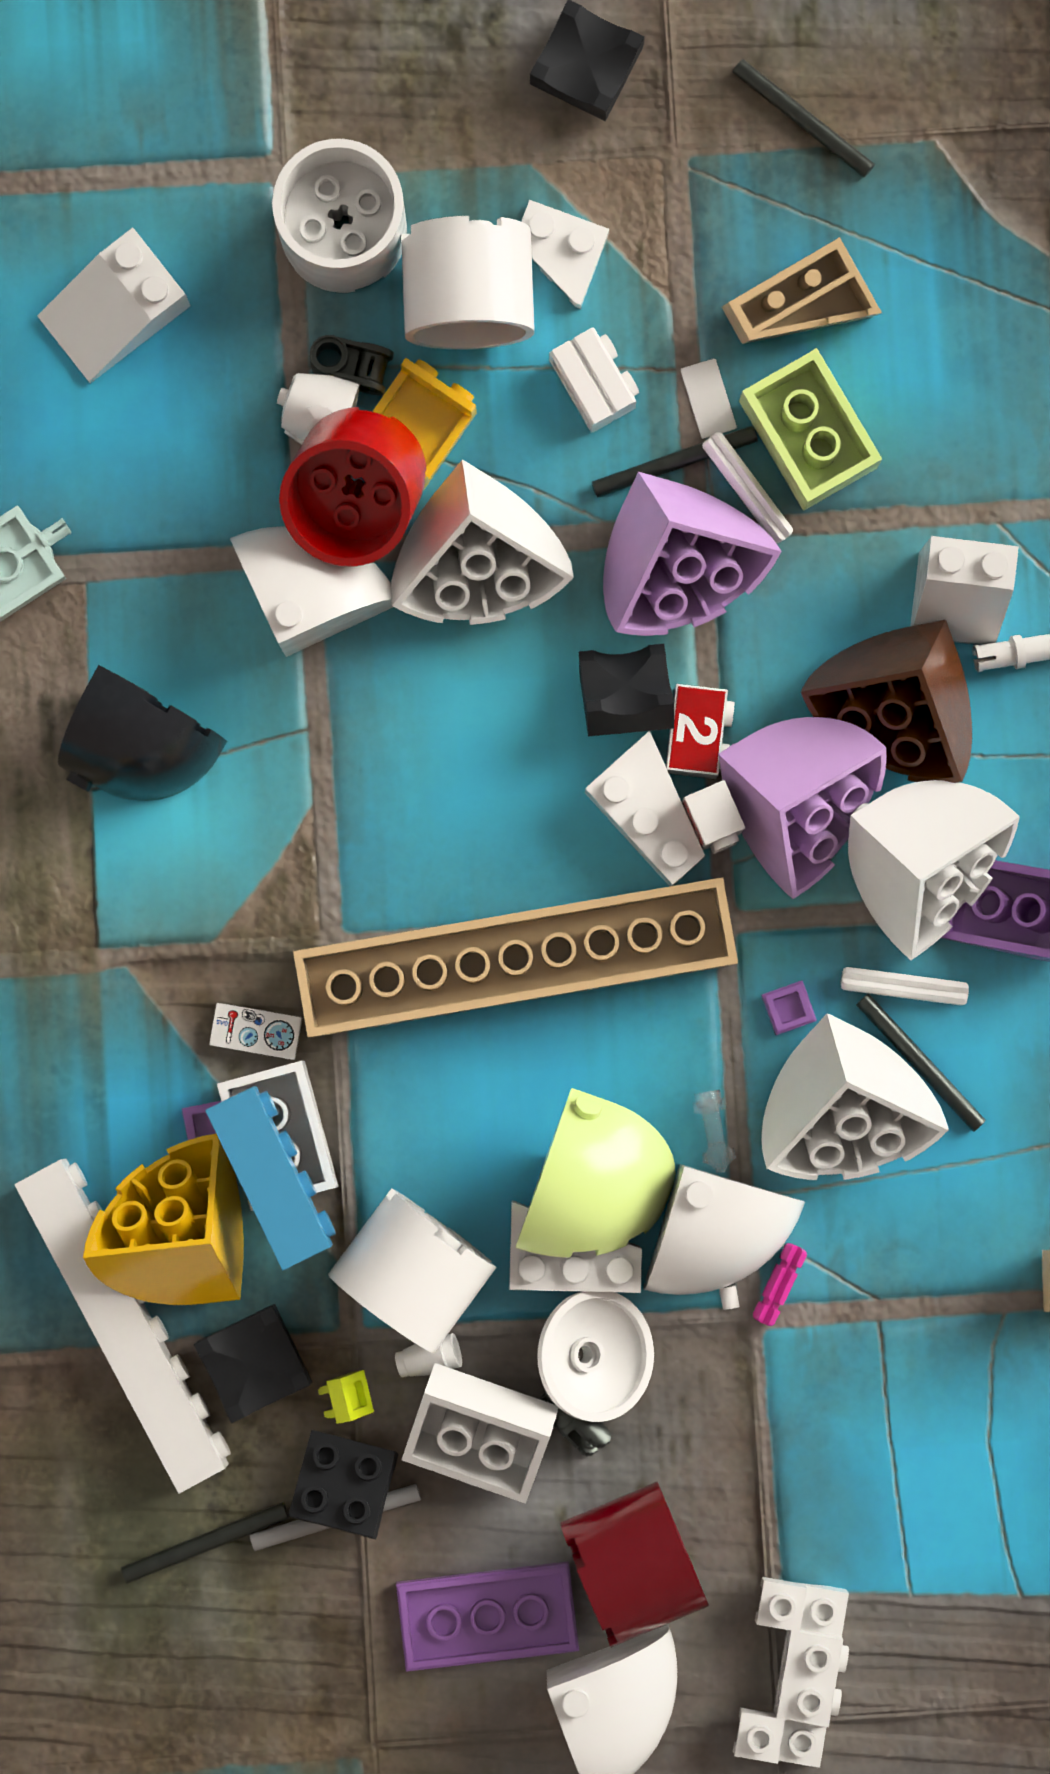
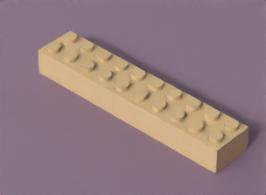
(515, 957)

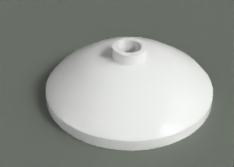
(614, 1360)

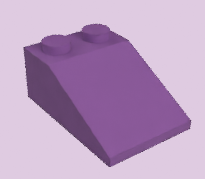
(1009, 913)

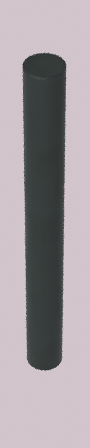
(803, 118)
(668, 463)
(920, 1062)
(205, 1542)

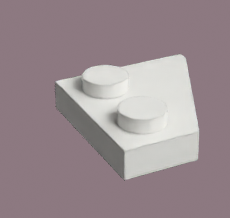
(565, 248)

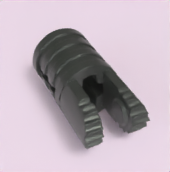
(582, 1434)

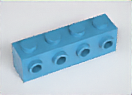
(270, 1178)

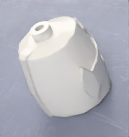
(312, 399)

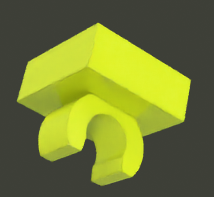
(348, 1397)

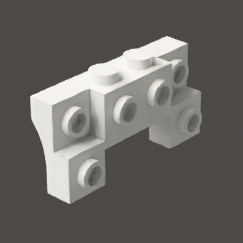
(806, 1677)

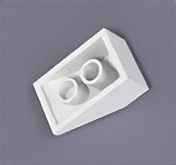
(113, 306)

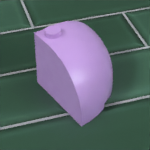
(679, 558)
(798, 791)

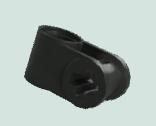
(354, 362)

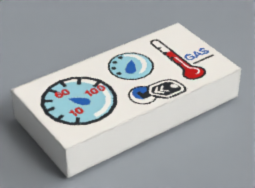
(256, 1031)

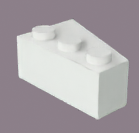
(647, 810)
(581, 1272)

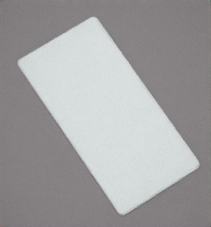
(708, 398)

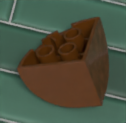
(906, 694)

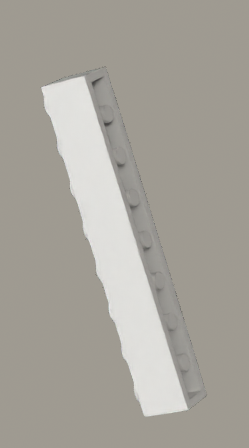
(125, 1332)

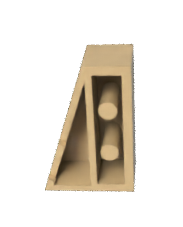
(804, 297)

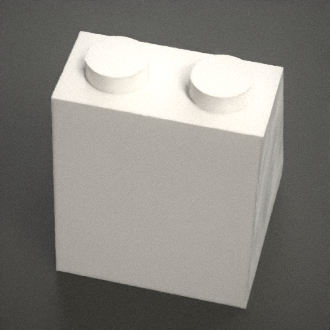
(965, 586)

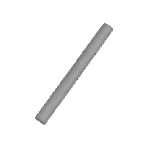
(302, 1528)

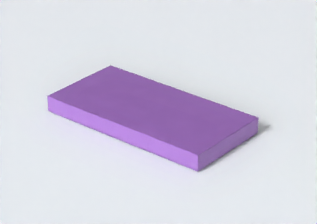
(487, 1616)

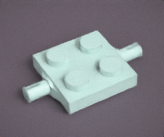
(26, 560)

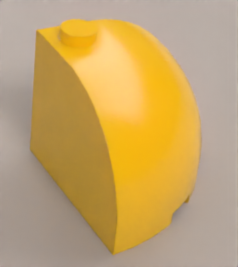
(173, 1229)

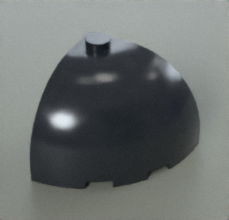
(133, 743)

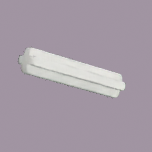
(747, 487)
(904, 986)

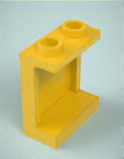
(429, 410)

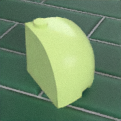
(598, 1182)

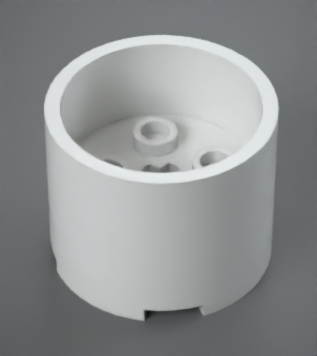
(321, 187)
(467, 283)
(412, 1271)

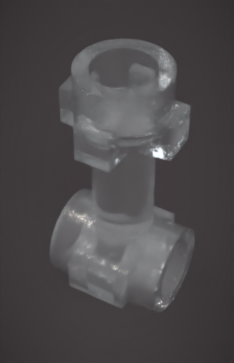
(717, 1154)

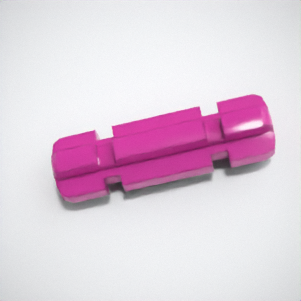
(779, 1284)

